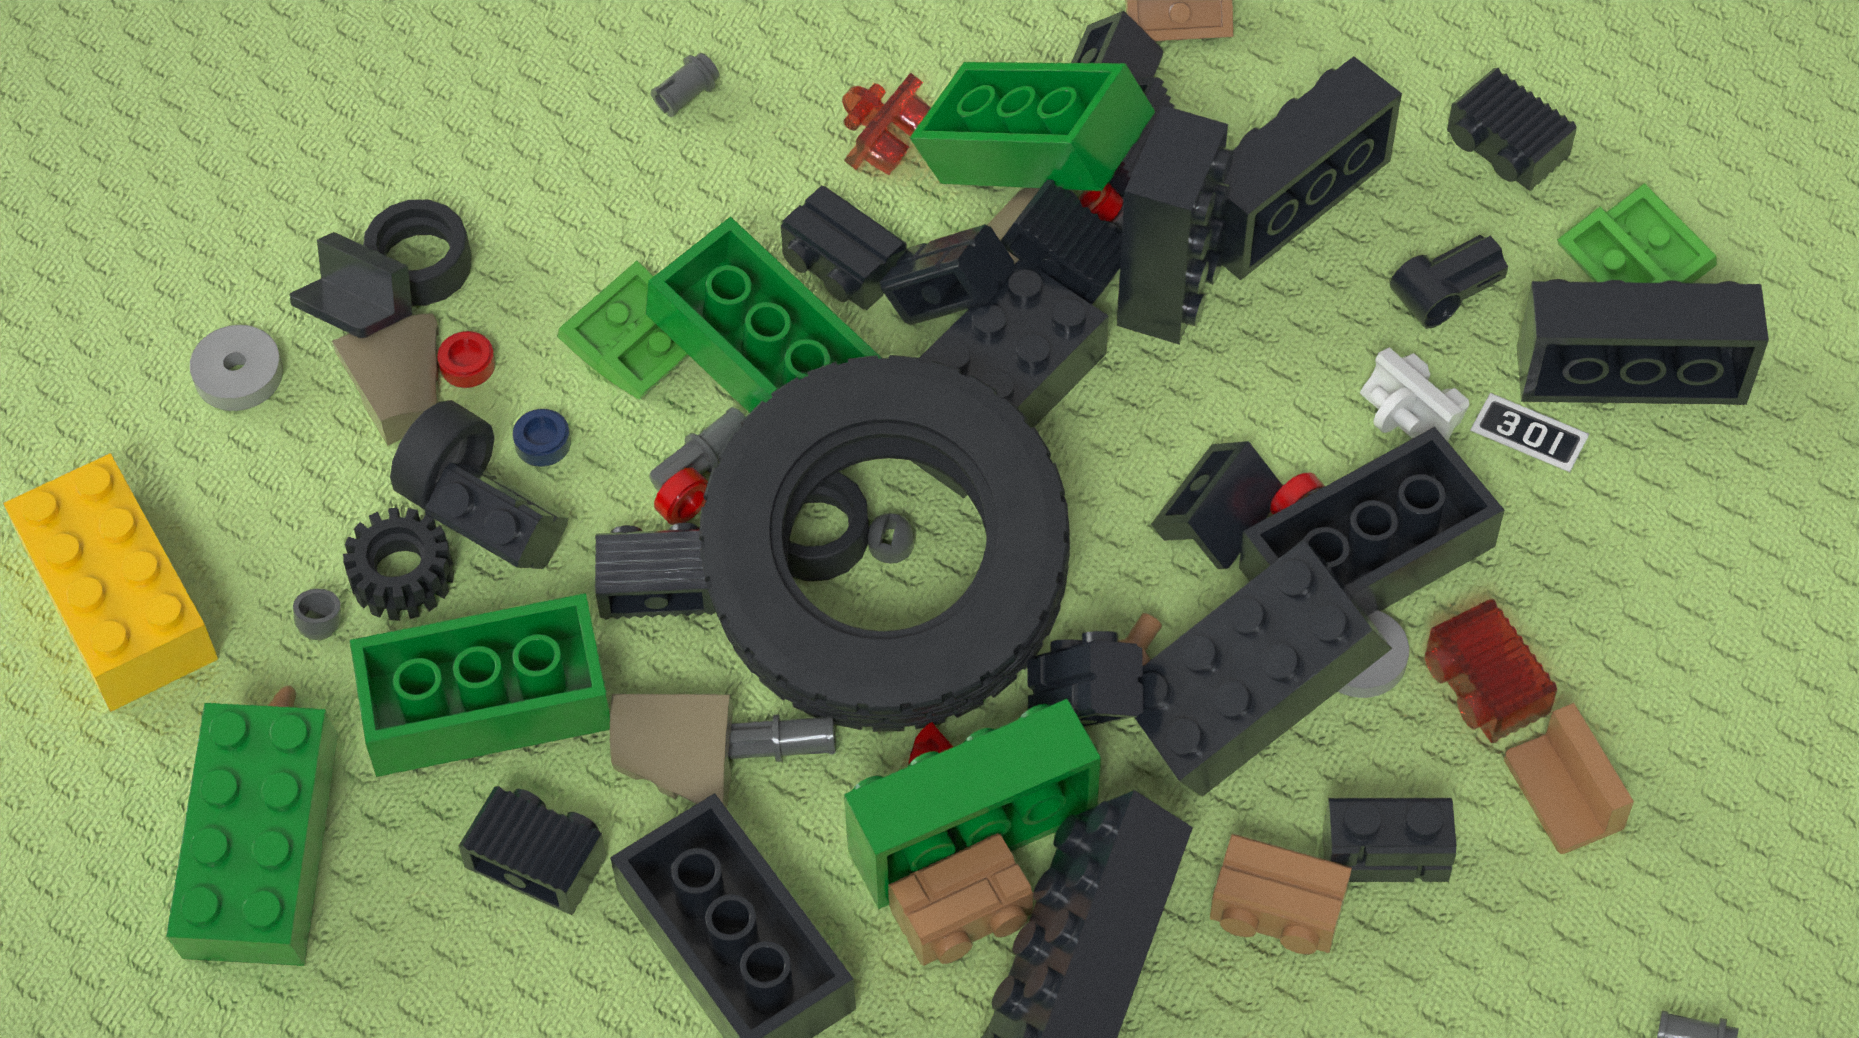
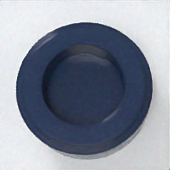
(541, 437)

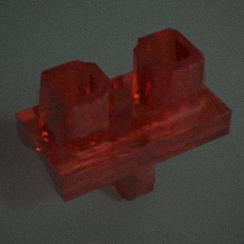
(876, 142)

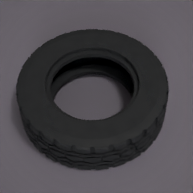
(858, 416)

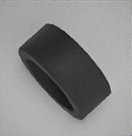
(425, 218)
(433, 441)
(838, 556)

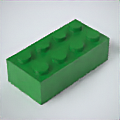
(1033, 124)
(746, 316)
(479, 685)
(995, 782)
(253, 834)

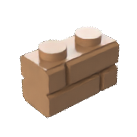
(1279, 895)
(961, 901)

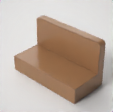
(1182, 18)
(1570, 782)

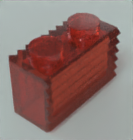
(1490, 671)

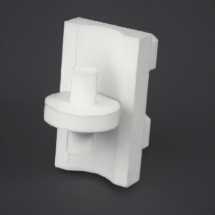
(1408, 399)

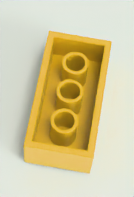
(111, 582)

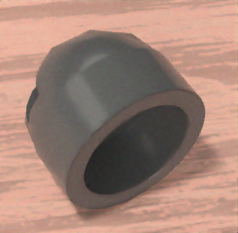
(902, 540)
(317, 613)

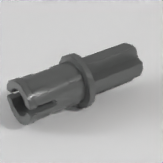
(699, 450)
(782, 738)

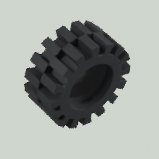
(394, 536)

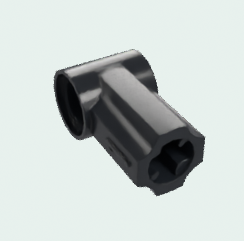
(1438, 286)

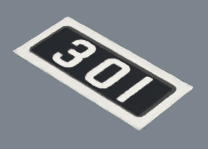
(1529, 432)

